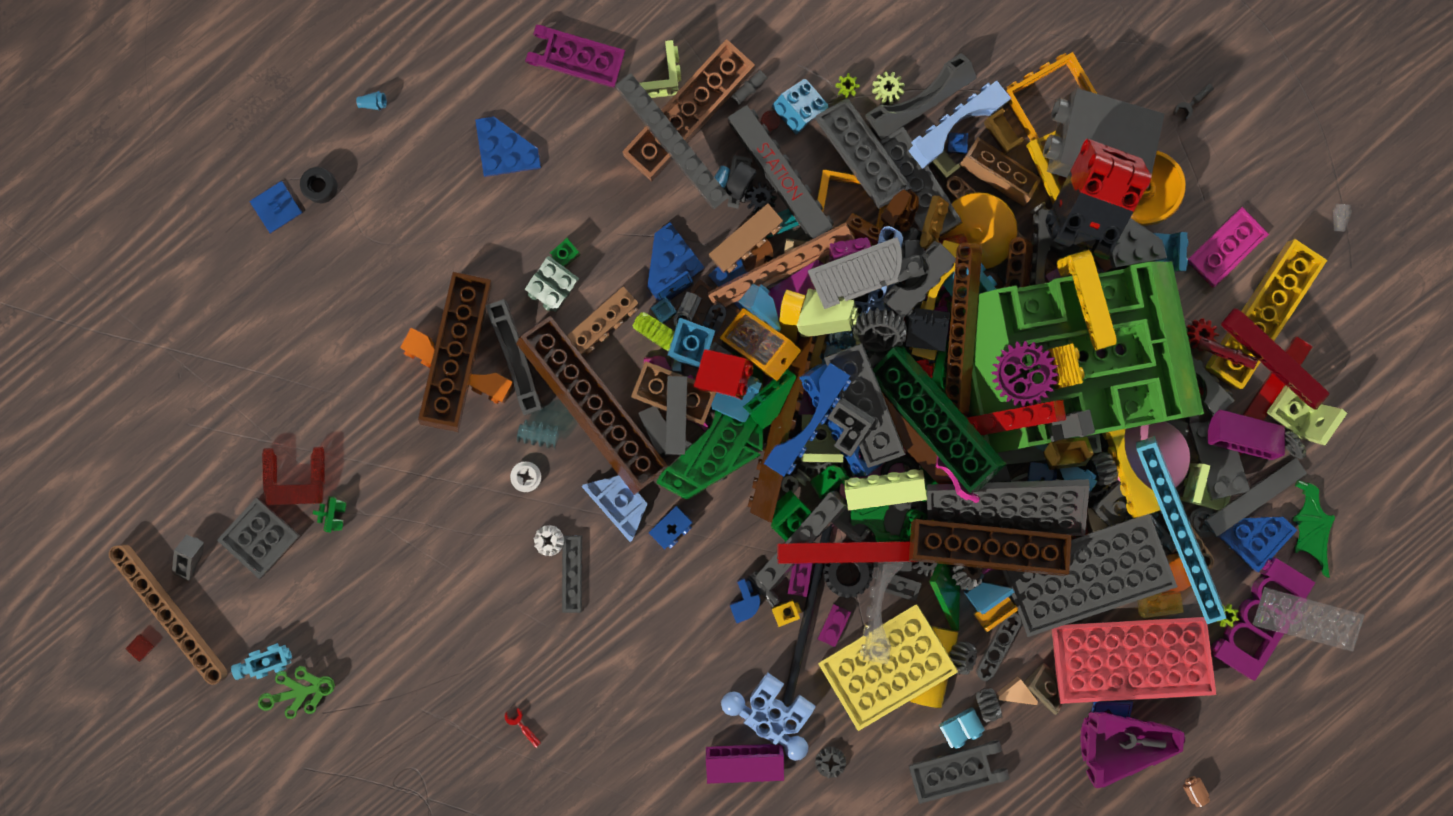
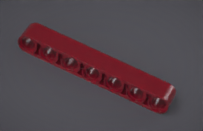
(1275, 358)

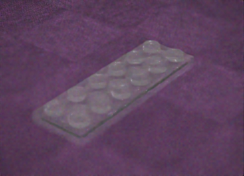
(1308, 619)

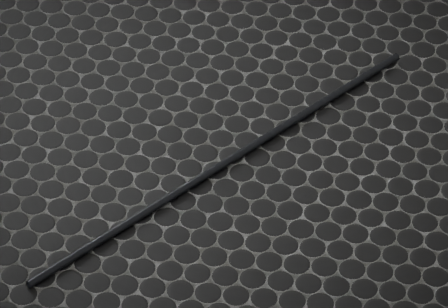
(809, 608)

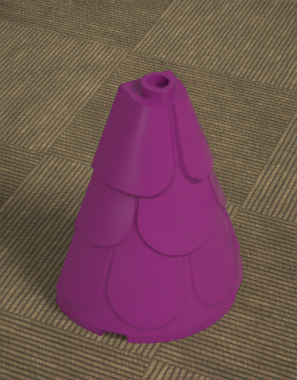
(1110, 761)

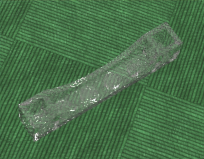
(877, 644)

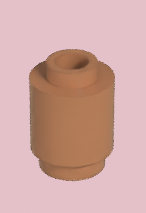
(1196, 791)

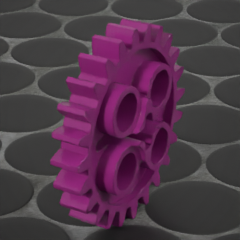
(1016, 357)

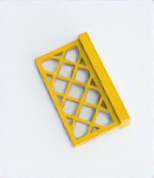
(1041, 163)

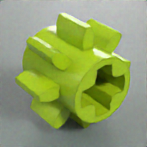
(843, 90)
(1231, 617)

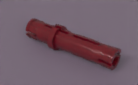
(1223, 351)

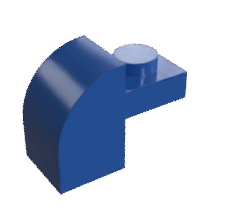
(748, 606)

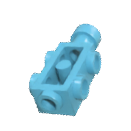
(269, 662)

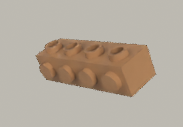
(745, 238)
(603, 320)

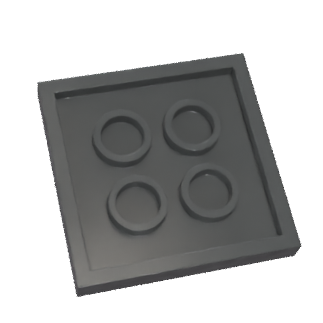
(258, 538)

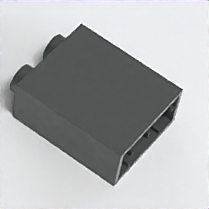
(1104, 121)

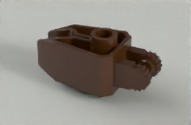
(901, 211)

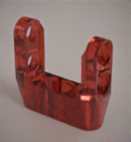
(293, 494)

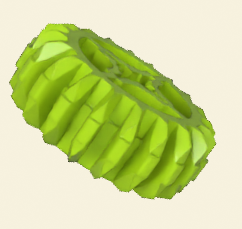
(654, 330)

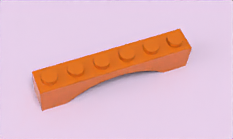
(493, 384)

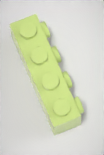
(885, 489)

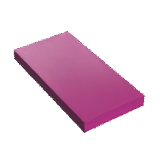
(1227, 247)

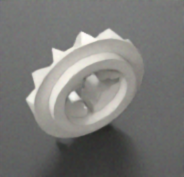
(521, 468)
(557, 540)

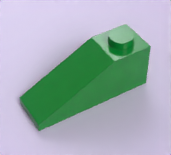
(769, 401)

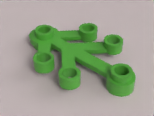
(299, 692)

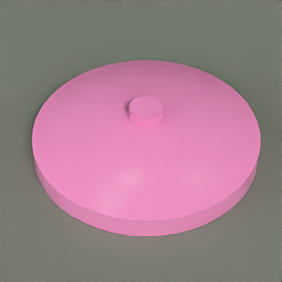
(1171, 443)

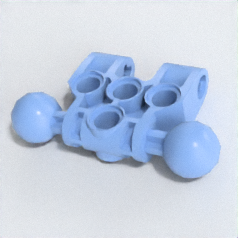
(799, 711)

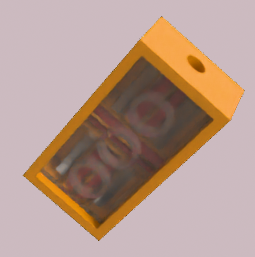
(760, 344)

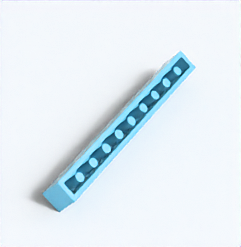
(1180, 529)

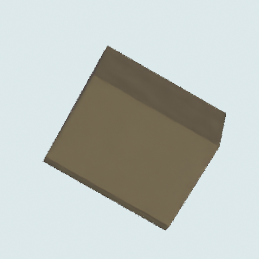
(1044, 686)

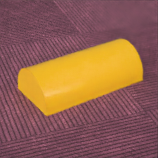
(935, 696)

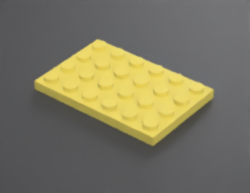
(876, 689)

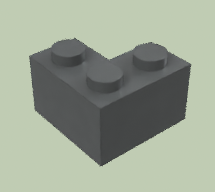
(855, 425)

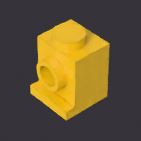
(783, 619)

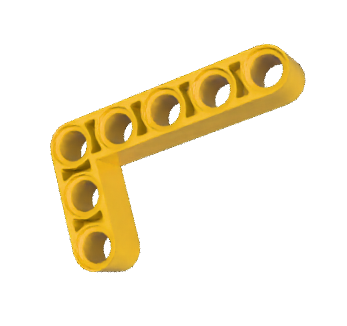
(1091, 297)
(789, 315)

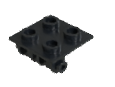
(928, 329)

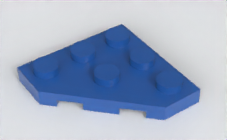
(504, 149)
(670, 258)
(1258, 539)

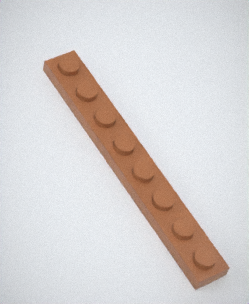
(780, 266)

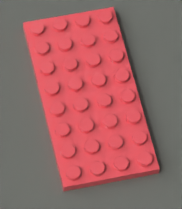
(1133, 660)

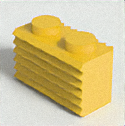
(1068, 368)

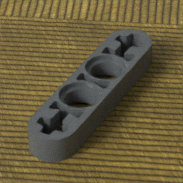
(996, 645)

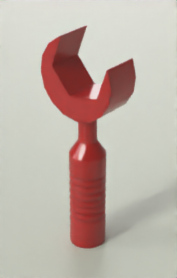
(525, 730)

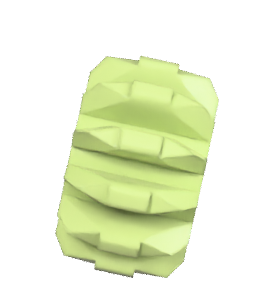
(888, 80)

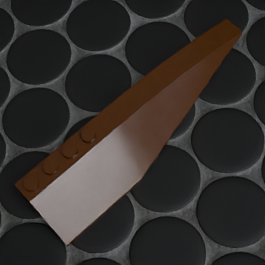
(781, 430)

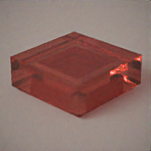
(139, 647)

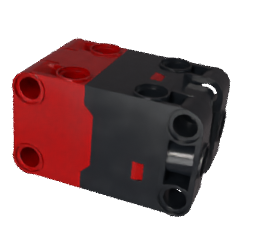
(1097, 198)

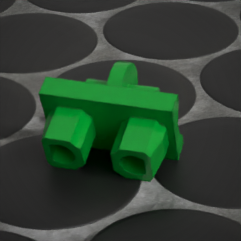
(330, 523)

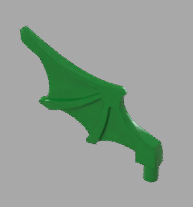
(871, 517)
(1313, 526)

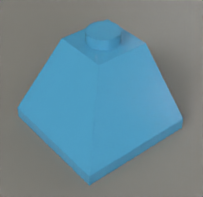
(761, 305)
(690, 342)
(987, 595)

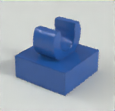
(957, 143)

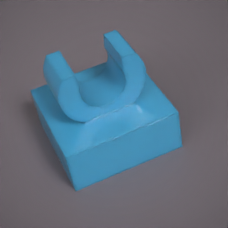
(664, 310)

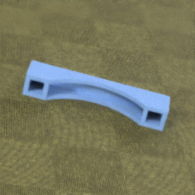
(986, 103)

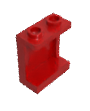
(723, 374)

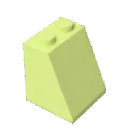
(816, 320)

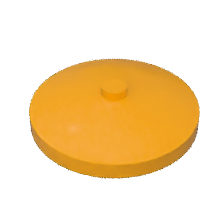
(1164, 192)
(986, 222)

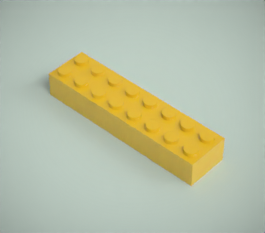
(1271, 305)

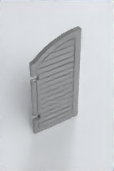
(857, 273)

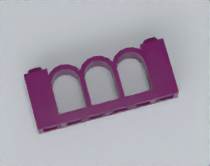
(1228, 652)

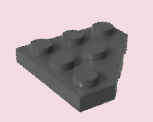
(1136, 247)

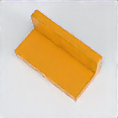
(996, 614)

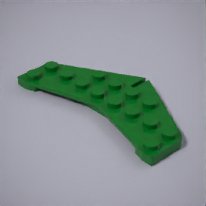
(715, 453)

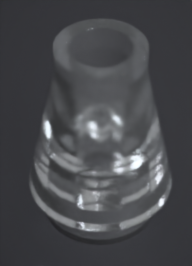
(1341, 216)

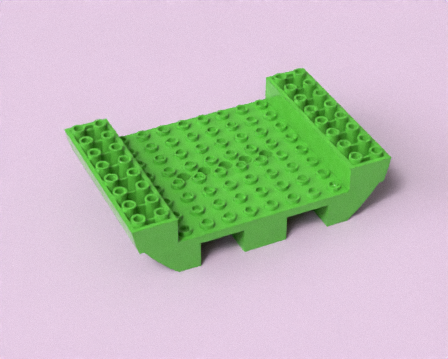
(1139, 388)

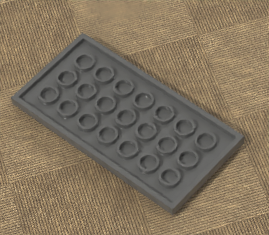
(1027, 505)
(1104, 573)

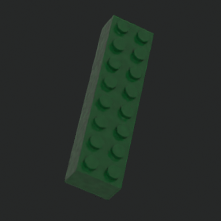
(937, 420)

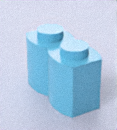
(962, 727)

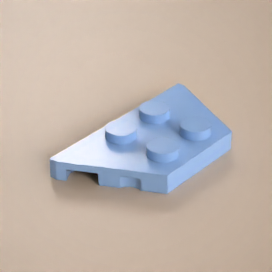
(618, 503)

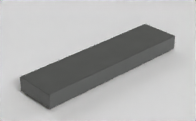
(676, 415)
(572, 574)

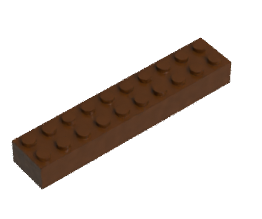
(592, 404)

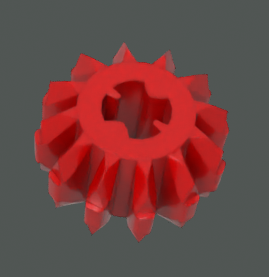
(1203, 327)

